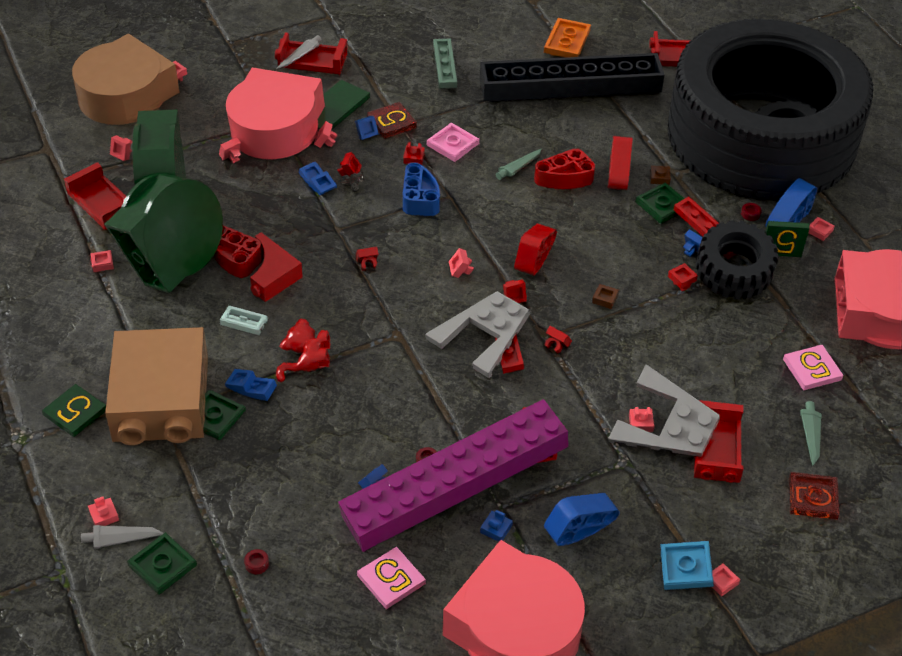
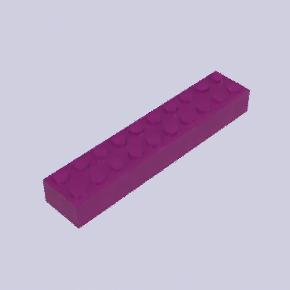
(453, 474)

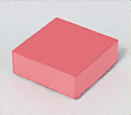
(821, 228)
(102, 261)
(724, 579)

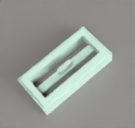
(242, 322)

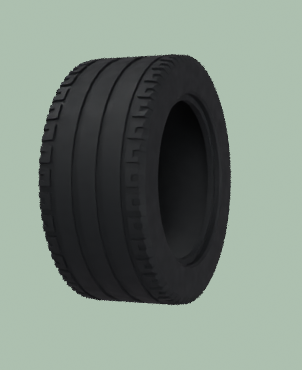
(775, 62)

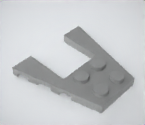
(494, 315)
(686, 428)

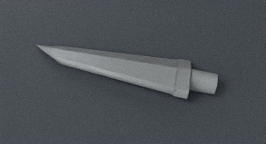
(306, 47)
(112, 535)

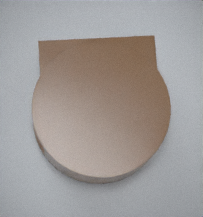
(122, 79)

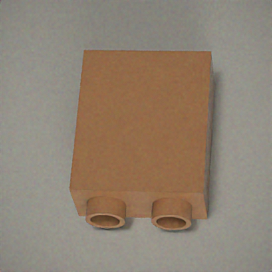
(157, 385)

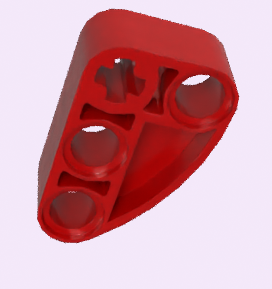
(620, 163)
(565, 170)
(534, 248)
(238, 253)

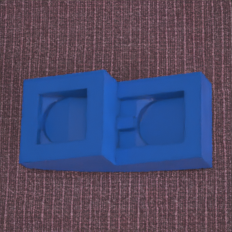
(317, 179)
(248, 384)

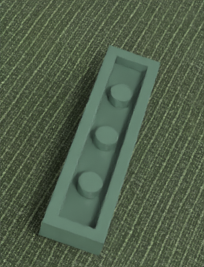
(445, 63)

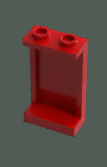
(668, 50)
(321, 59)
(95, 193)
(723, 453)

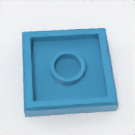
(686, 565)

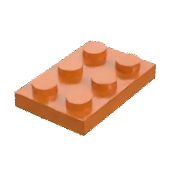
(567, 38)

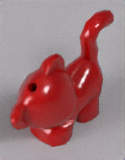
(302, 340)

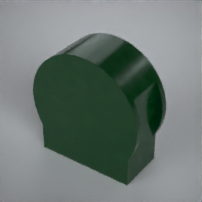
(157, 144)
(167, 229)

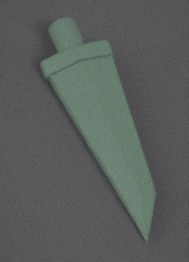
(515, 166)
(812, 427)

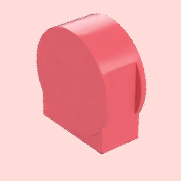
(275, 113)
(870, 297)
(516, 608)

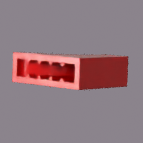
(276, 272)

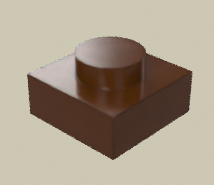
(660, 175)
(605, 296)

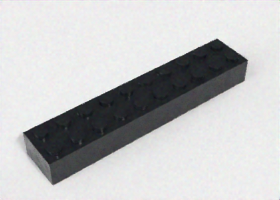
(571, 77)

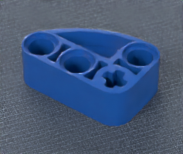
(420, 191)
(794, 203)
(580, 517)

